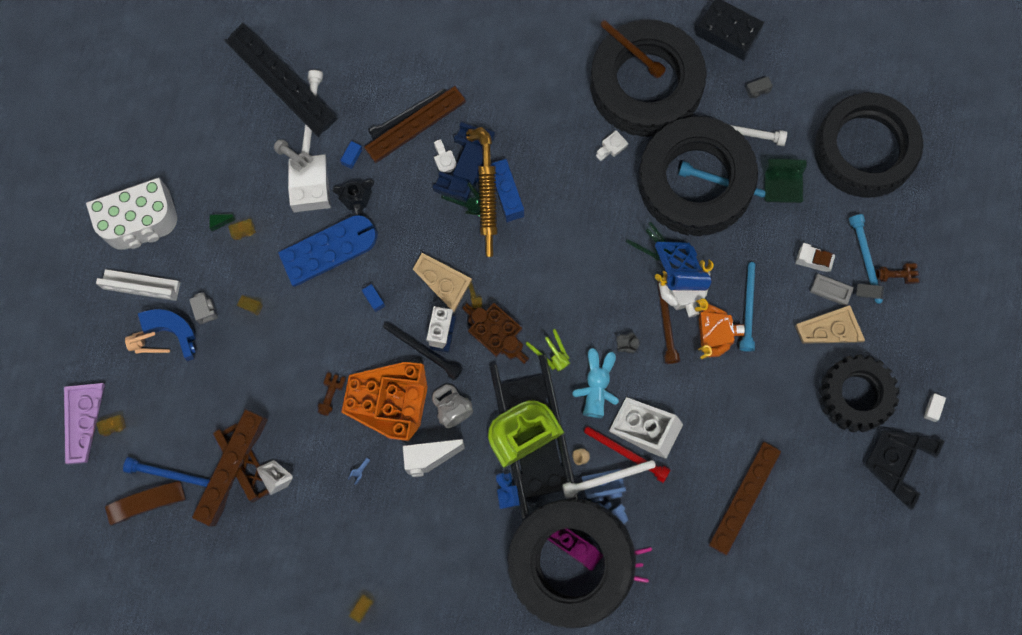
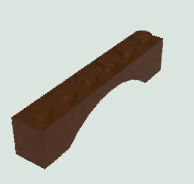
(216, 494)

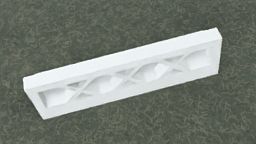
(139, 285)

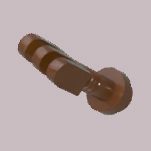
(883, 274)
(325, 409)

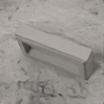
(831, 290)

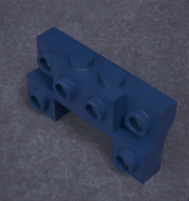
(467, 167)

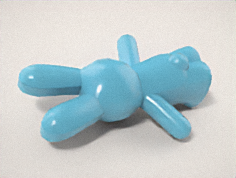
(597, 380)

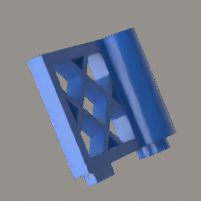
(683, 278)

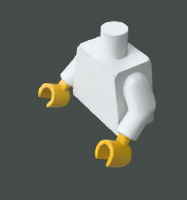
(683, 299)

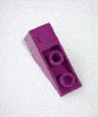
(576, 548)

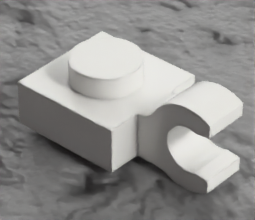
(612, 145)
(444, 160)

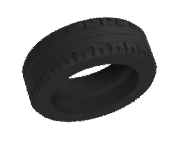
(893, 116)

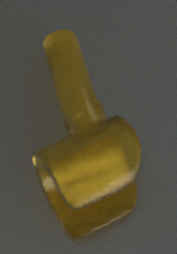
(476, 301)

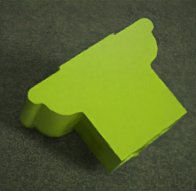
(522, 431)

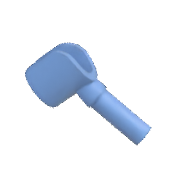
(358, 472)

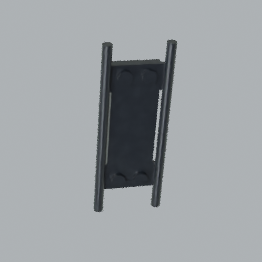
(542, 467)

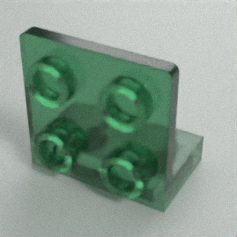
(784, 180)

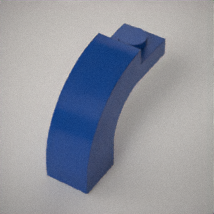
(164, 320)

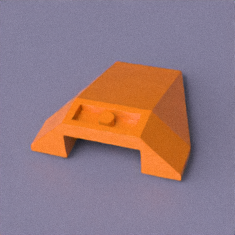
(388, 399)

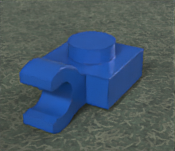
(507, 494)

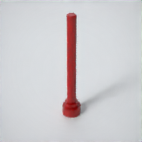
(660, 472)

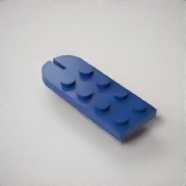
(328, 249)

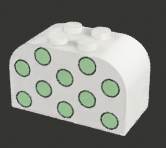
(134, 215)

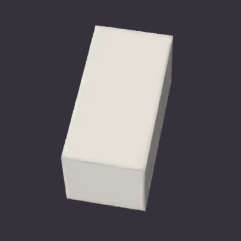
(934, 407)

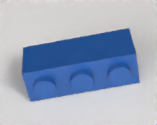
(507, 192)

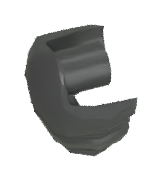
(628, 343)

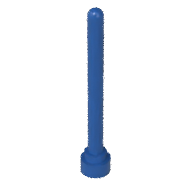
(131, 465)

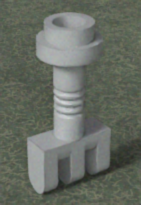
(297, 161)

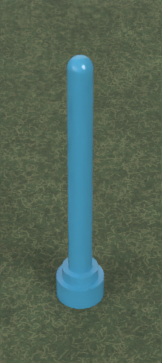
(687, 170)
(858, 223)
(747, 343)

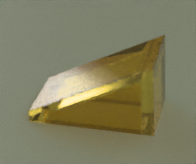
(250, 305)

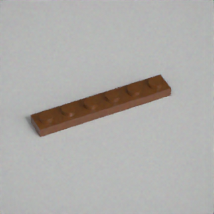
(415, 124)
(744, 498)

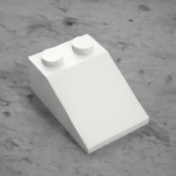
(309, 186)
(646, 427)
(427, 456)

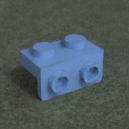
(613, 488)

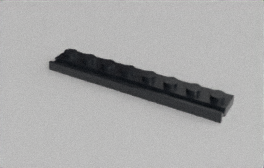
(281, 80)

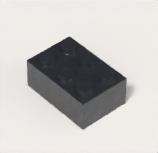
(730, 28)

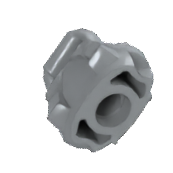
(452, 408)

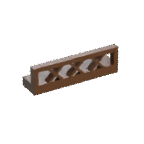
(243, 478)

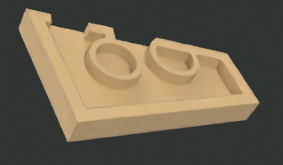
(443, 280)
(833, 327)

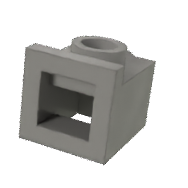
(202, 308)

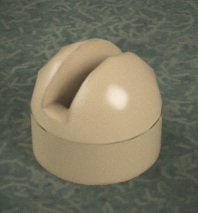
(581, 456)

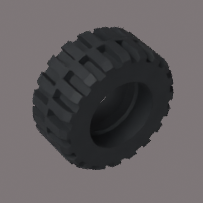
(877, 377)

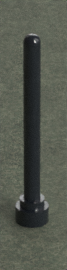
(377, 131)
(452, 370)

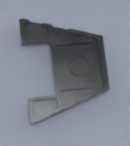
(893, 457)

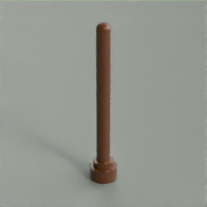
(656, 68)
(671, 355)

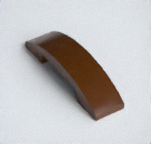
(144, 502)

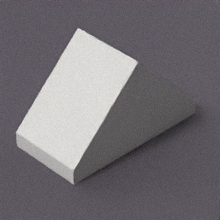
(274, 476)

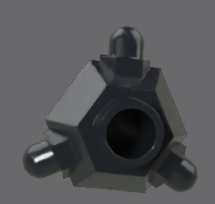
(355, 194)

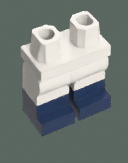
(440, 325)

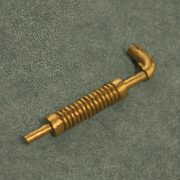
(487, 189)

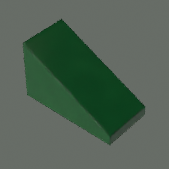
(219, 221)

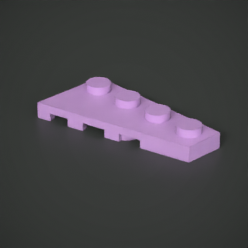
(81, 415)

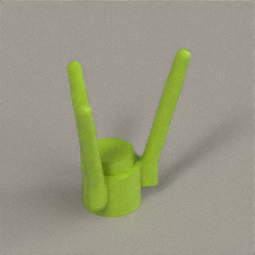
(560, 359)

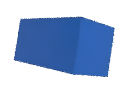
(351, 155)
(373, 298)

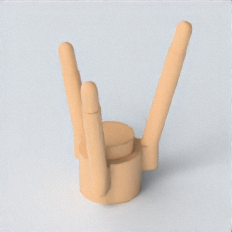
(136, 342)

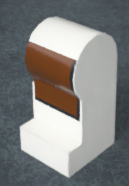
(815, 258)

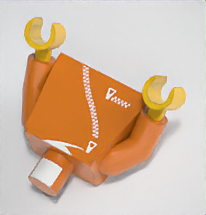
(716, 330)

